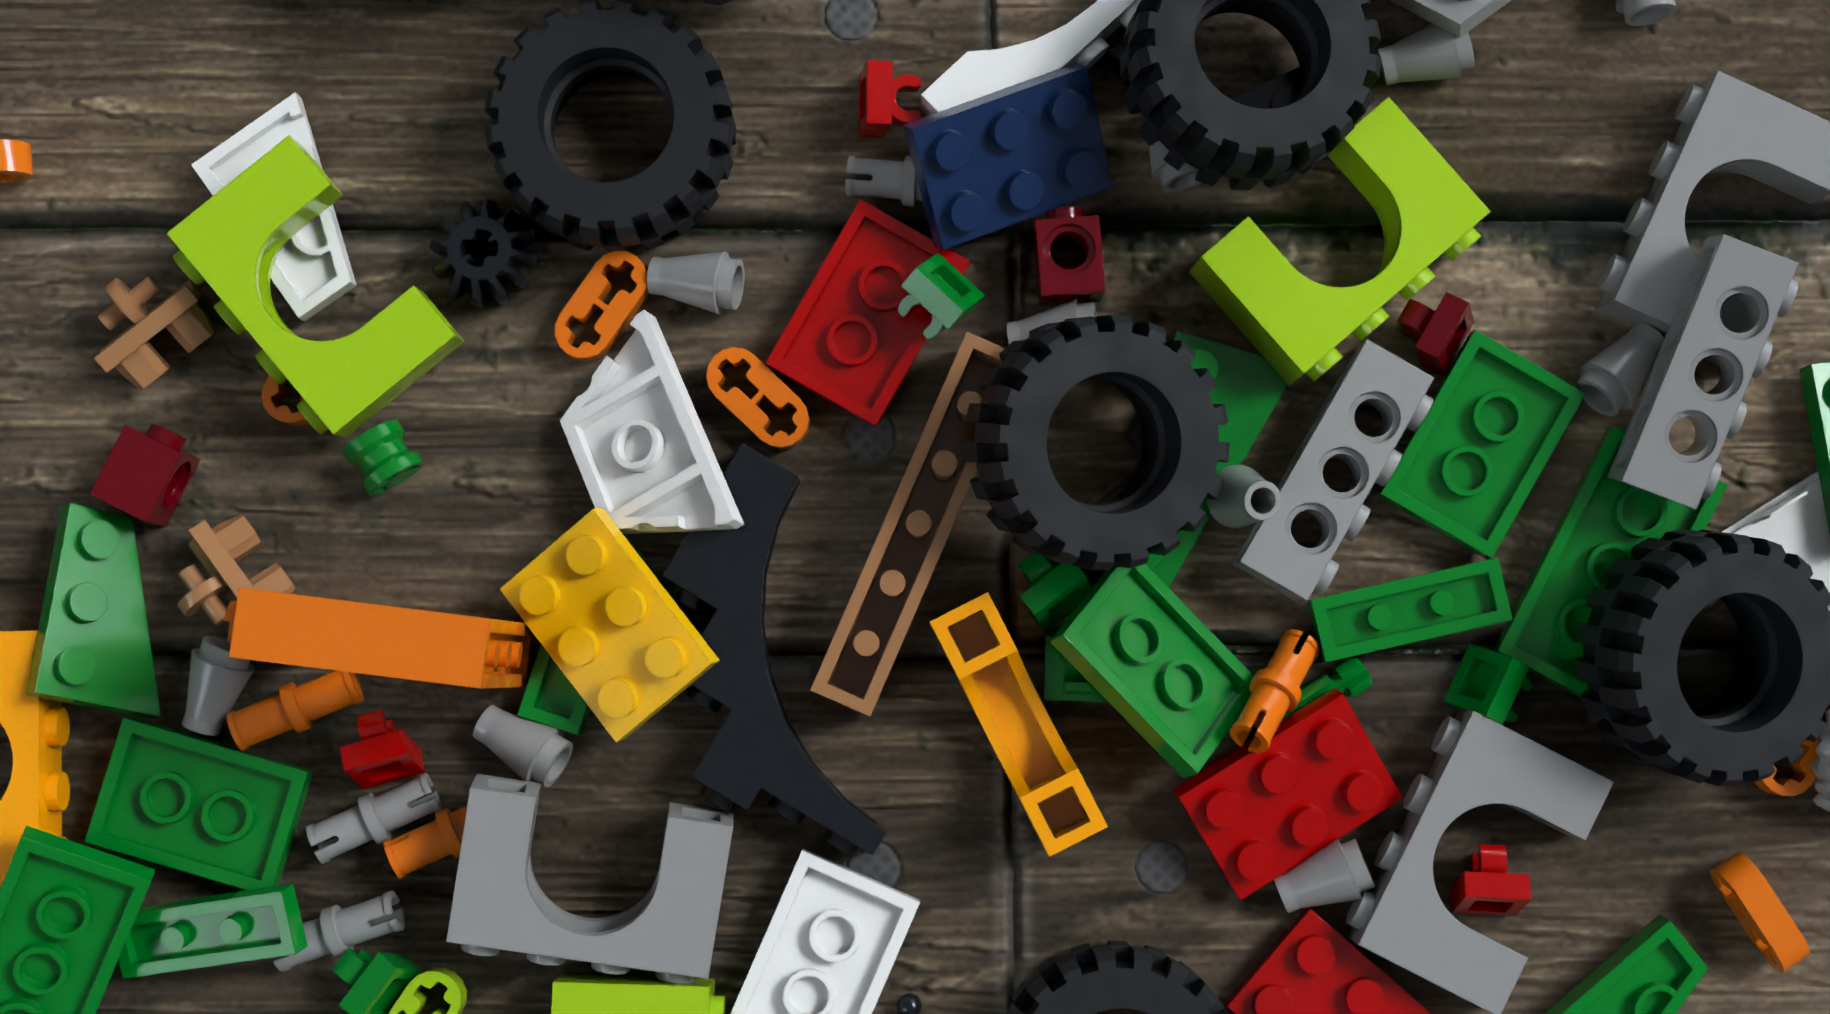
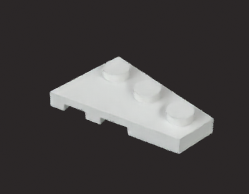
(314, 262)

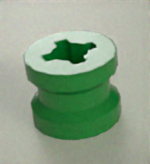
(383, 457)

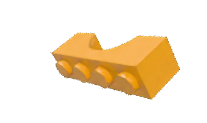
(1018, 724)
(36, 736)

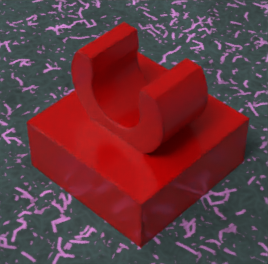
(878, 99)
(381, 754)
(1489, 887)

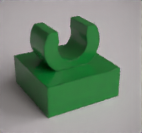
(942, 292)
(1052, 591)
(1063, 680)
(1488, 684)
(374, 980)

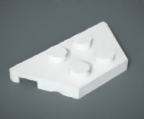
(646, 444)

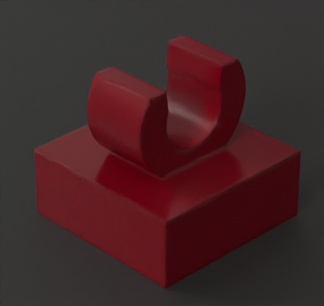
(1438, 331)

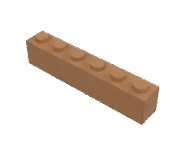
(908, 540)

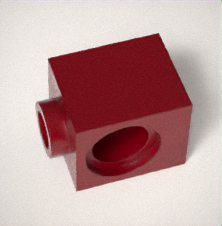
(1062, 285)
(146, 473)

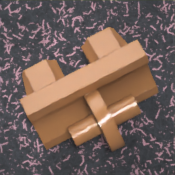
(131, 350)
(218, 553)

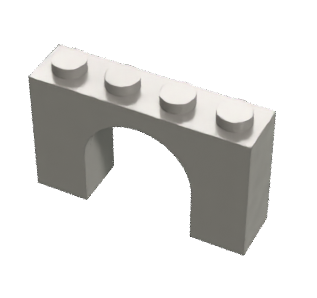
(1721, 131)
(1473, 767)
(504, 908)

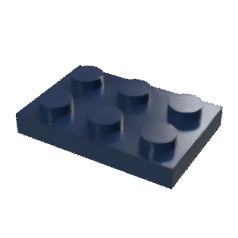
(1008, 155)

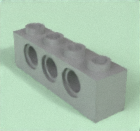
(1696, 331)
(1400, 396)

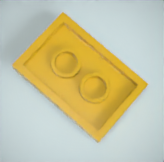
(609, 624)

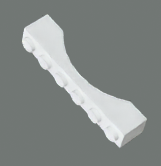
(995, 69)

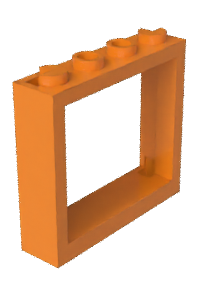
(378, 640)

